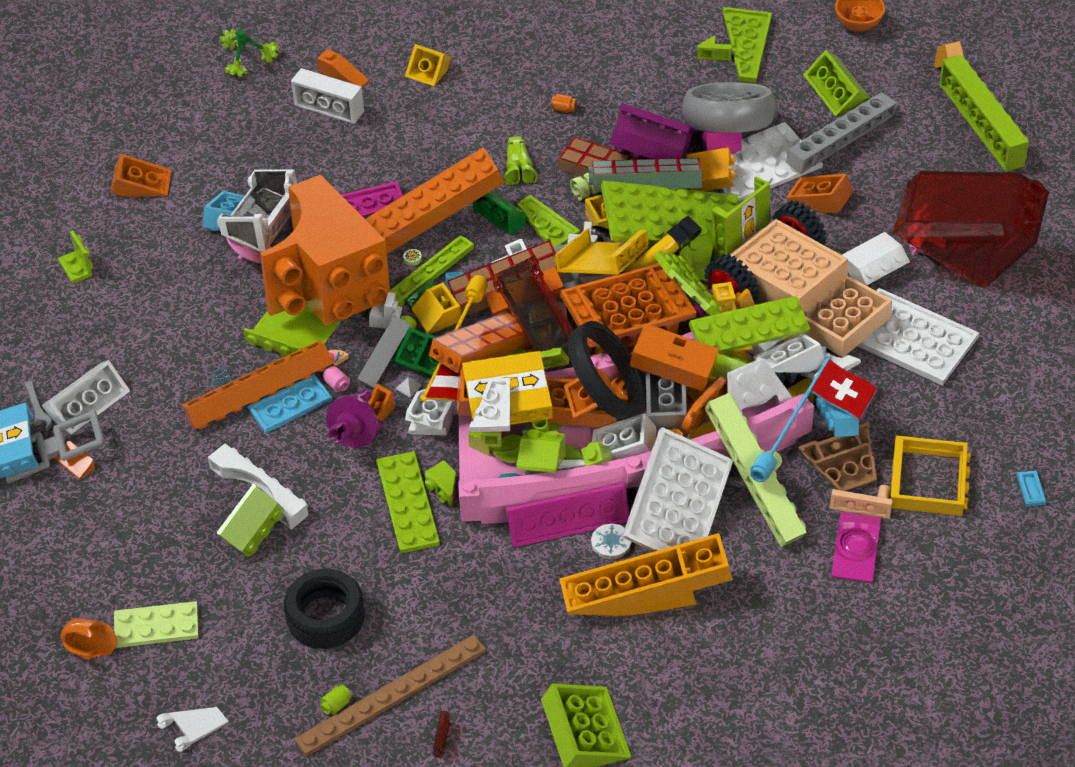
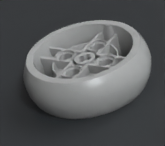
(729, 107)

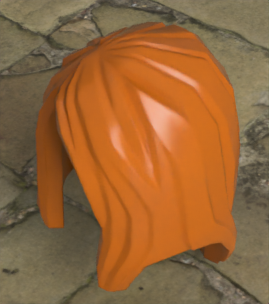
(88, 638)

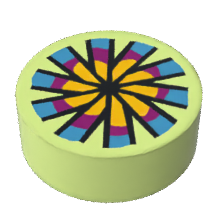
(412, 257)

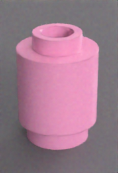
(336, 379)

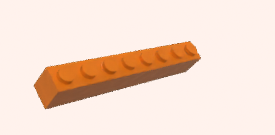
(257, 384)

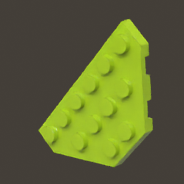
(678, 269)

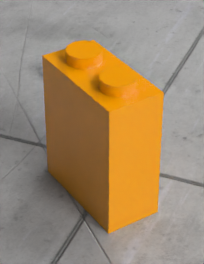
(716, 168)

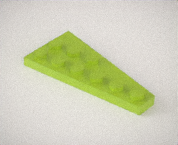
(748, 37)

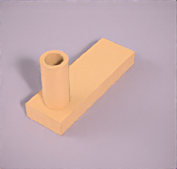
(863, 504)

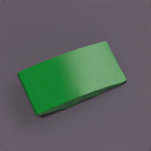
(414, 353)

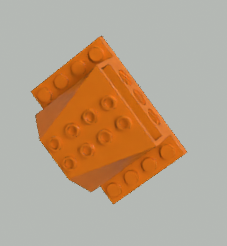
(629, 302)

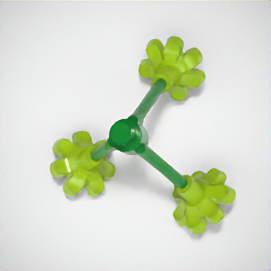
(231, 40)

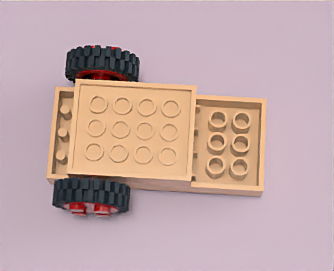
(792, 261)

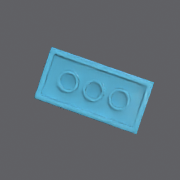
(290, 403)

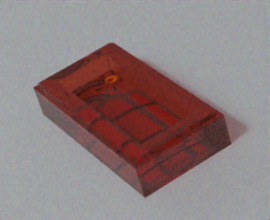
(441, 734)

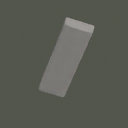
(383, 352)

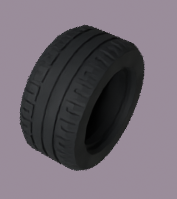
(327, 632)

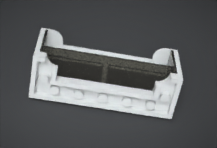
(261, 211)

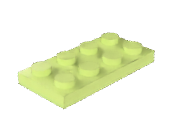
(156, 624)

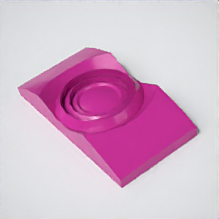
(856, 547)

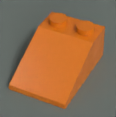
(139, 178)
(822, 192)

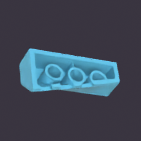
(838, 421)

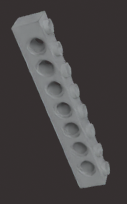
(840, 132)

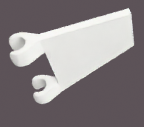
(193, 723)

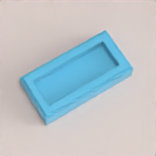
(1031, 488)

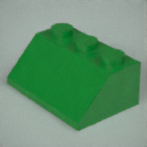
(500, 212)

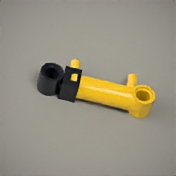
(674, 241)

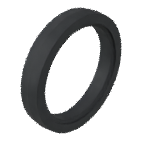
(590, 377)

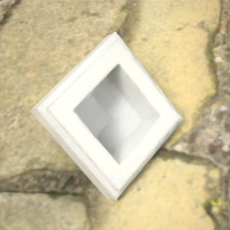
(409, 387)

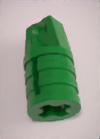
(418, 293)

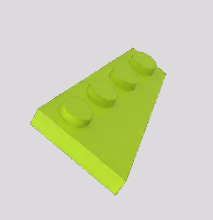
(547, 222)
(699, 250)

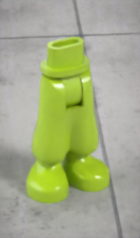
(518, 159)

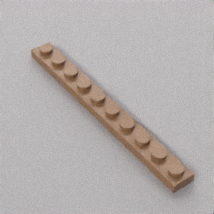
(389, 695)

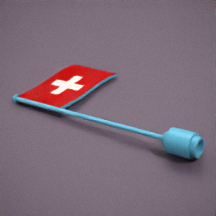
(834, 387)

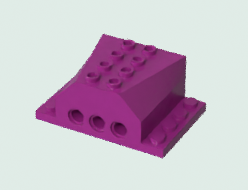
(650, 134)

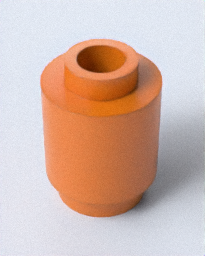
(563, 103)

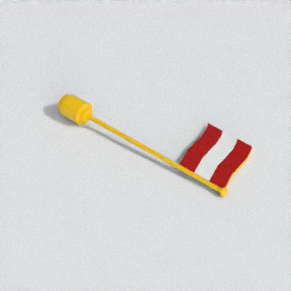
(445, 380)

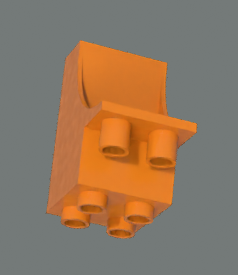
(328, 260)

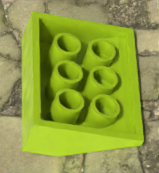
(584, 725)

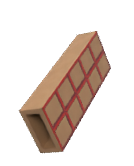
(581, 153)
(544, 253)

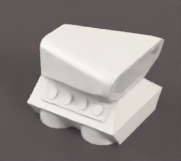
(429, 417)

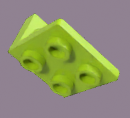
(76, 263)

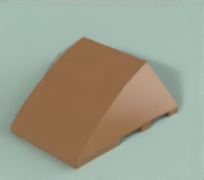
(844, 460)

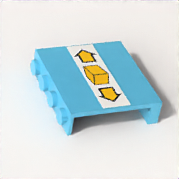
(16, 441)

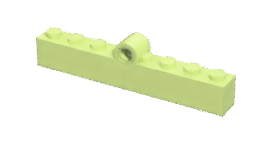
(744, 450)

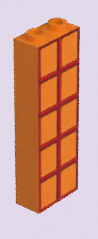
(479, 341)

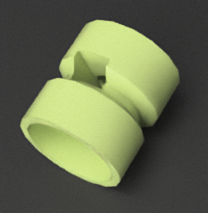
(581, 187)

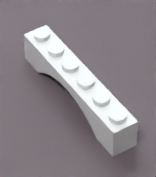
(231, 465)

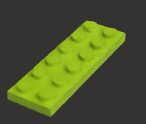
(751, 325)
(407, 502)

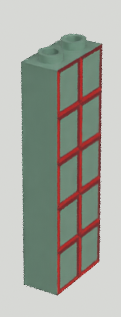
(668, 173)

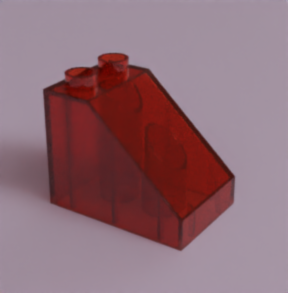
(972, 219)

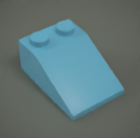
(222, 203)

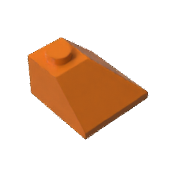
(579, 399)

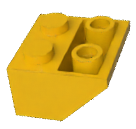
(437, 309)

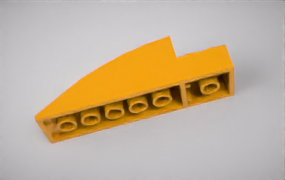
(648, 581)

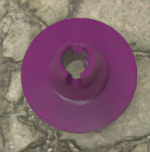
(353, 420)

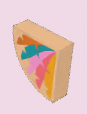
(337, 357)

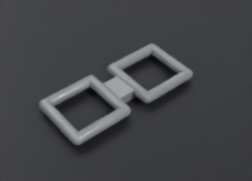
(56, 446)

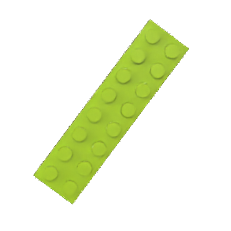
(984, 113)

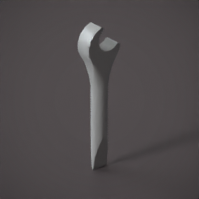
(40, 416)

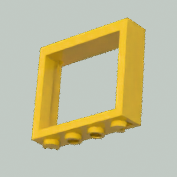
(935, 448)

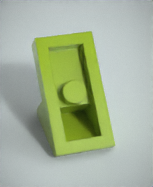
(712, 51)

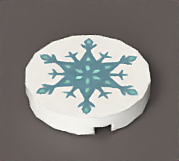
(608, 541)

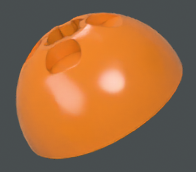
(859, 14)

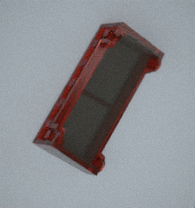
(534, 307)

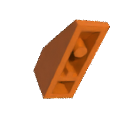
(338, 67)

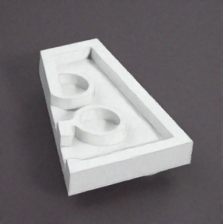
(494, 408)

